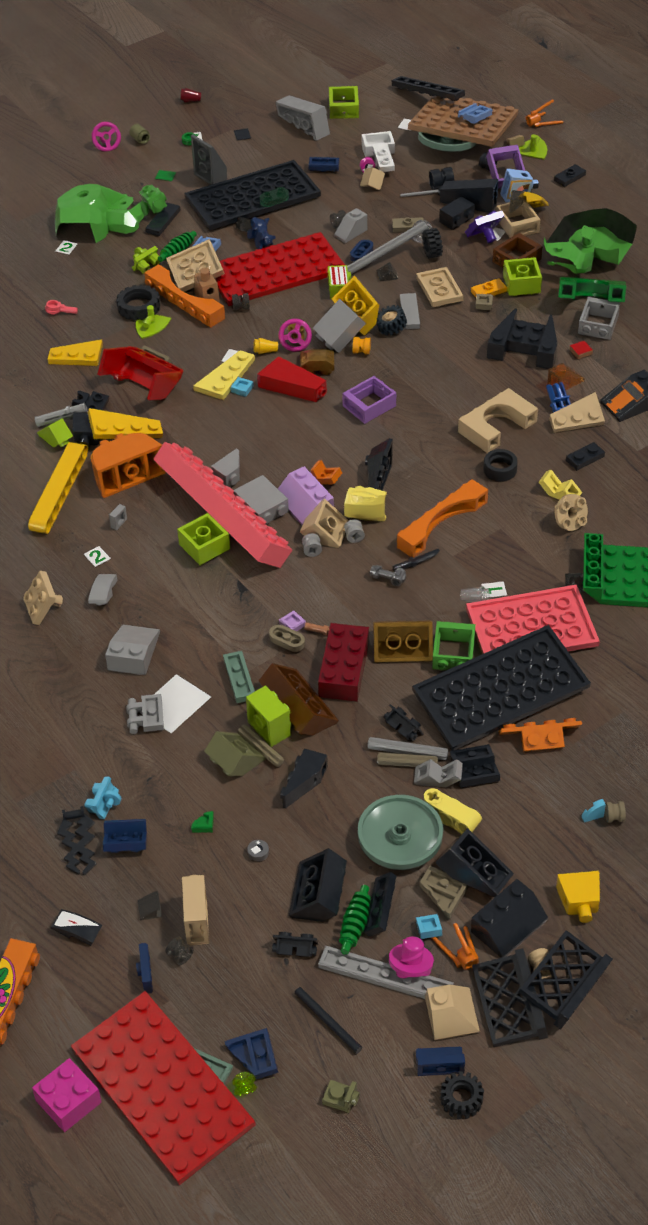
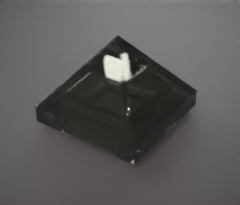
(574, 579)

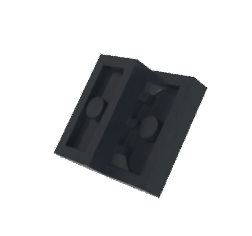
(477, 765)

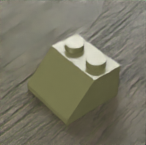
(233, 753)

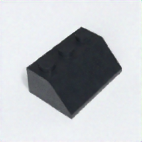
(318, 887)
(508, 919)

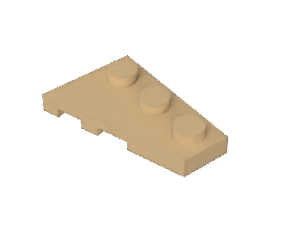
(578, 415)

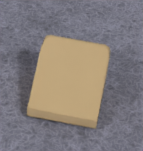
(517, 140)

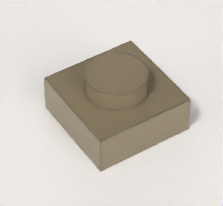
(484, 301)

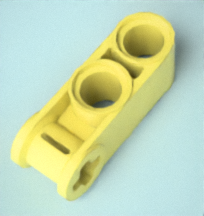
(452, 811)

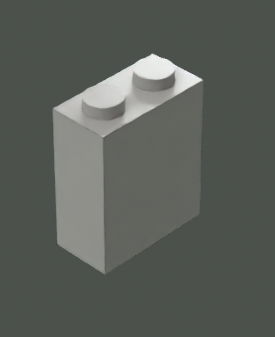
(338, 326)
(263, 498)

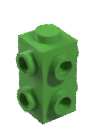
(154, 198)

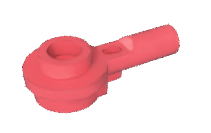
(54, 307)

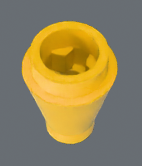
(264, 346)

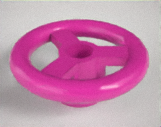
(95, 132)
(299, 323)

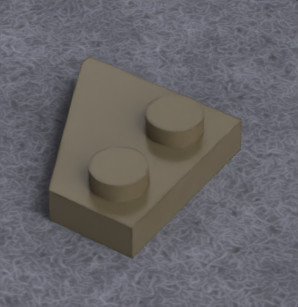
(443, 890)

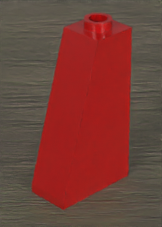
(291, 380)

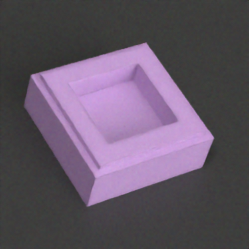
(292, 621)

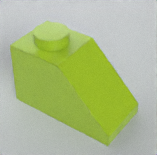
(56, 433)

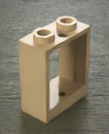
(528, 226)
(195, 910)

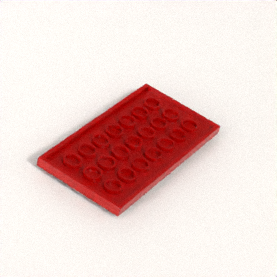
(277, 267)
(163, 1087)

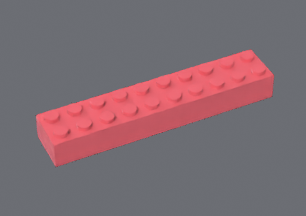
(223, 504)

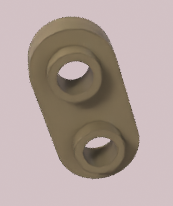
(287, 638)

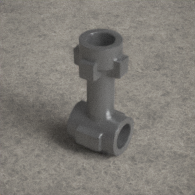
(397, 577)

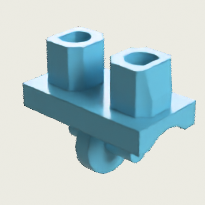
(105, 796)

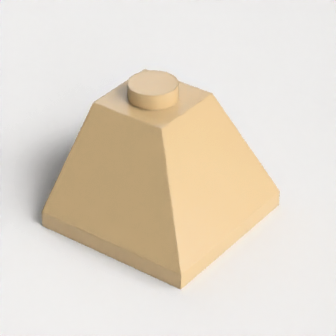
(326, 523)
(451, 1011)

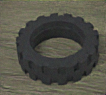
(133, 293)

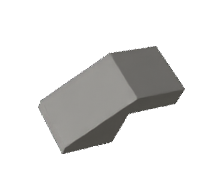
(434, 775)

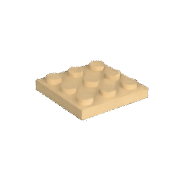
(190, 261)

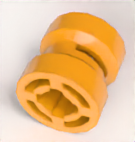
(361, 345)

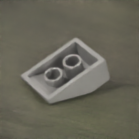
(131, 649)

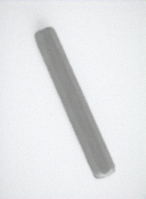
(406, 748)

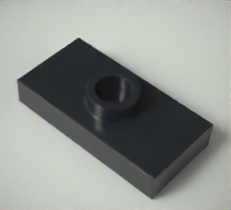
(569, 175)

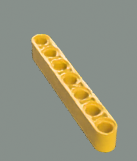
(58, 488)

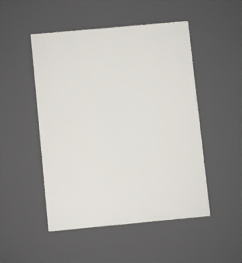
(179, 701)

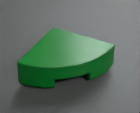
(204, 823)

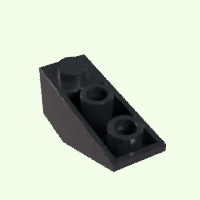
(307, 774)

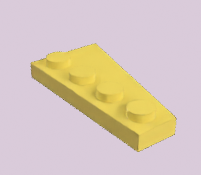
(220, 380)

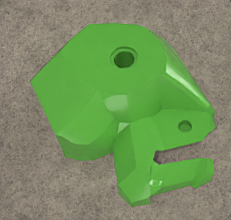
(101, 208)

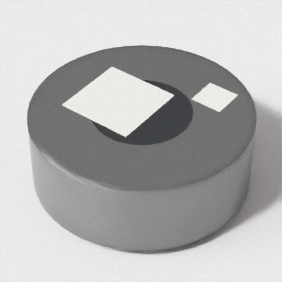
(258, 850)

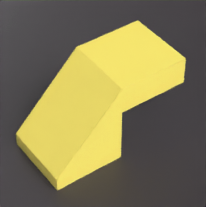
(555, 488)

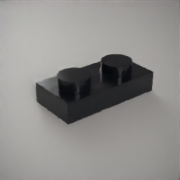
(585, 456)

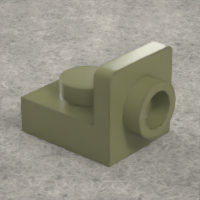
(341, 1096)

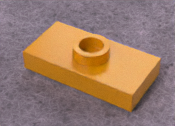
(492, 287)

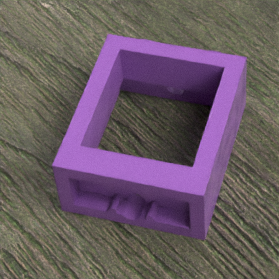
(503, 153)
(365, 413)

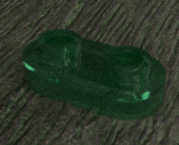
(274, 197)

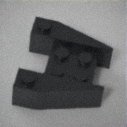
(524, 338)

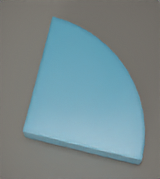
(594, 812)

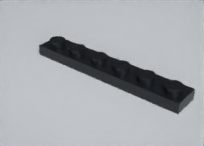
(428, 88)

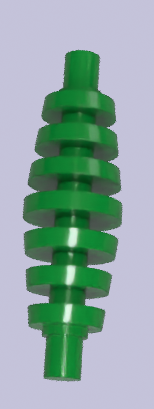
(177, 245)
(354, 919)

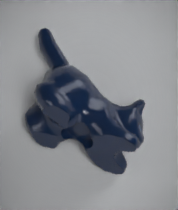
(260, 233)

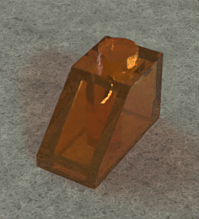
(564, 374)

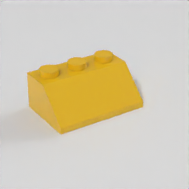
(360, 302)

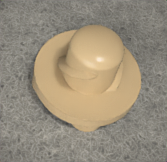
(571, 512)

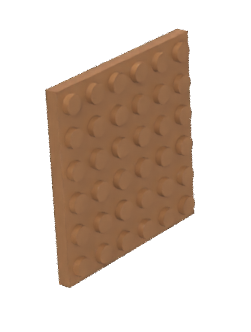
(442, 119)

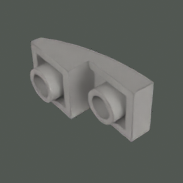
(102, 589)

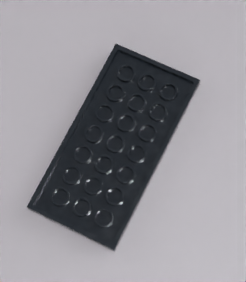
(240, 196)
(500, 687)

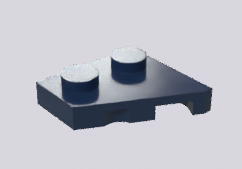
(254, 1053)

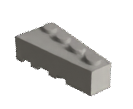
(304, 115)

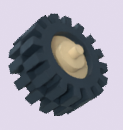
(391, 320)

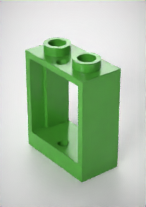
(446, 632)

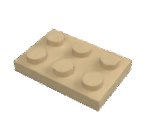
(439, 287)

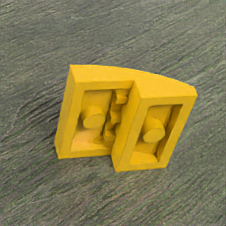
(535, 200)

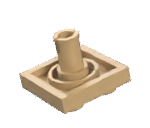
(41, 597)

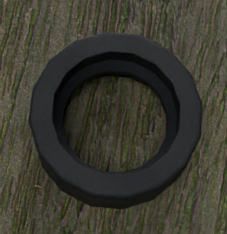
(497, 474)

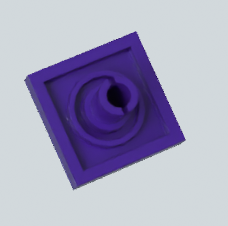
(485, 225)

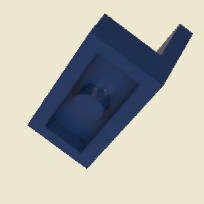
(440, 1061)

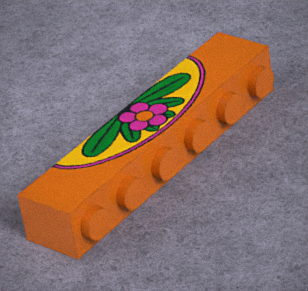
(15, 975)

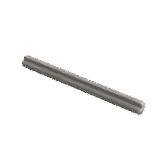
(387, 247)

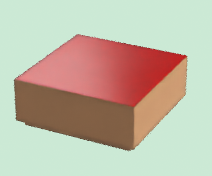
(581, 349)

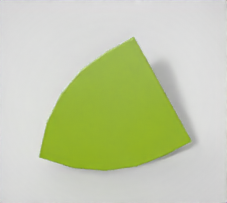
(534, 148)
(152, 324)

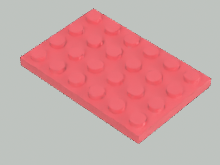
(514, 616)

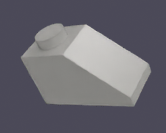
(351, 226)
(228, 468)

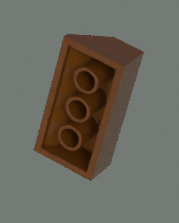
(307, 709)

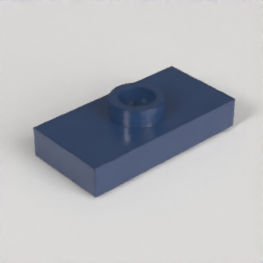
(324, 163)
(144, 968)

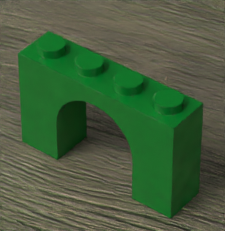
(608, 289)

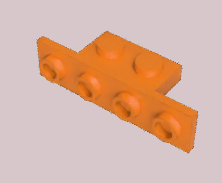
(541, 736)

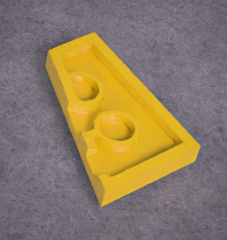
(77, 354)

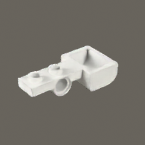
(380, 146)

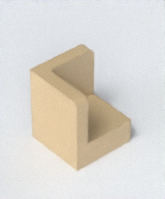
(373, 178)

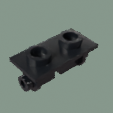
(398, 717)
(286, 942)

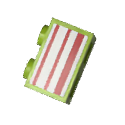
(337, 278)

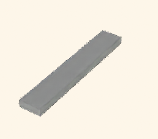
(376, 972)

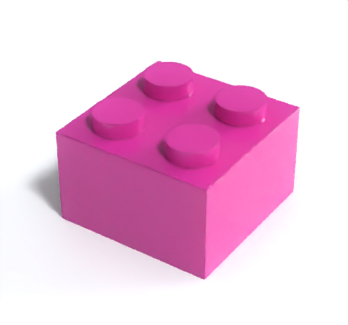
(66, 1095)

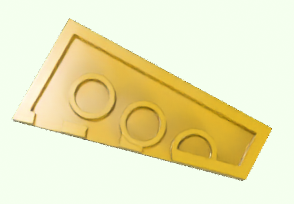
(109, 424)

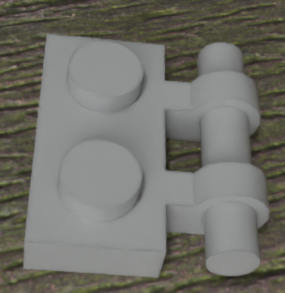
(151, 710)

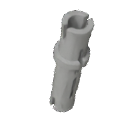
(64, 413)

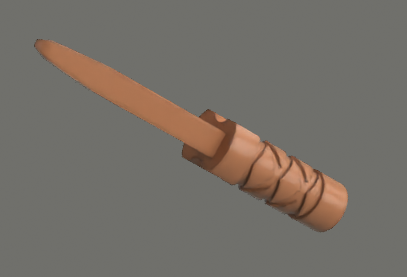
(317, 628)

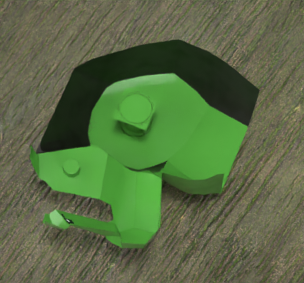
(591, 235)

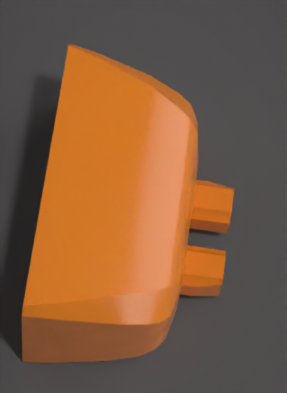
(125, 462)

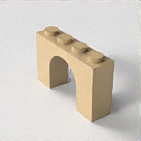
(505, 404)

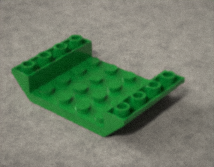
(615, 572)

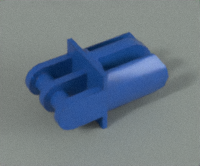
(557, 396)

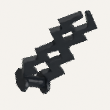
(79, 847)

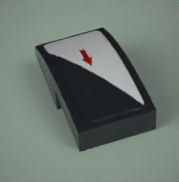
(78, 926)

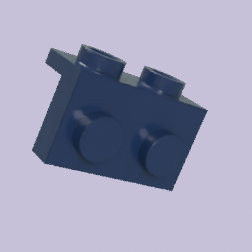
(125, 835)

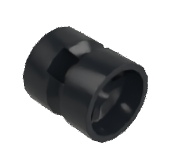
(438, 177)

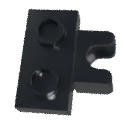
(95, 401)

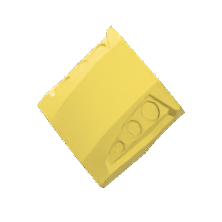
(365, 504)

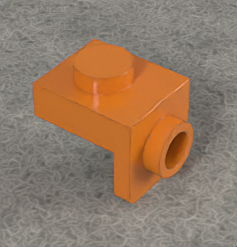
(325, 475)

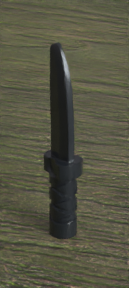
(412, 562)

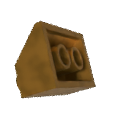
(403, 641)

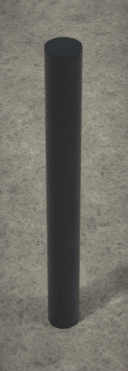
(328, 1020)

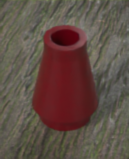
(189, 95)

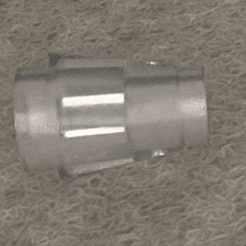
(474, 594)

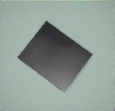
(242, 134)

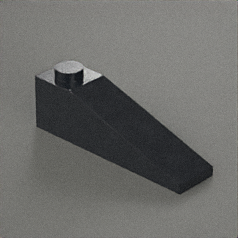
(379, 464)

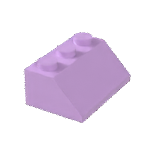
(303, 493)

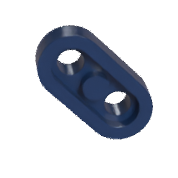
(361, 249)

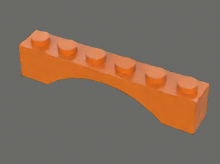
(205, 310)
(466, 499)

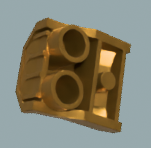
(318, 360)

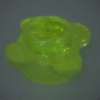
(244, 1083)

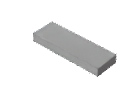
(410, 307)

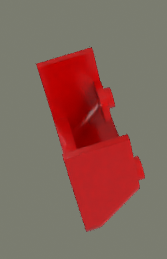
(141, 368)

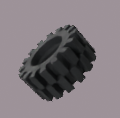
(432, 243)
(461, 1082)

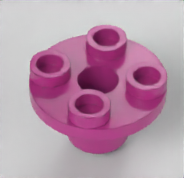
(411, 958)

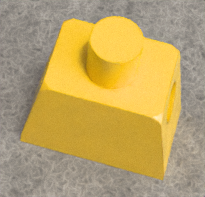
(580, 893)

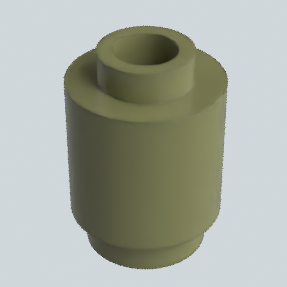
(139, 133)

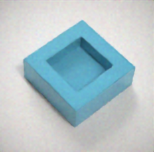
(242, 386)
(429, 926)

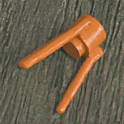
(534, 118)
(466, 955)

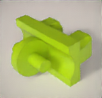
(143, 257)

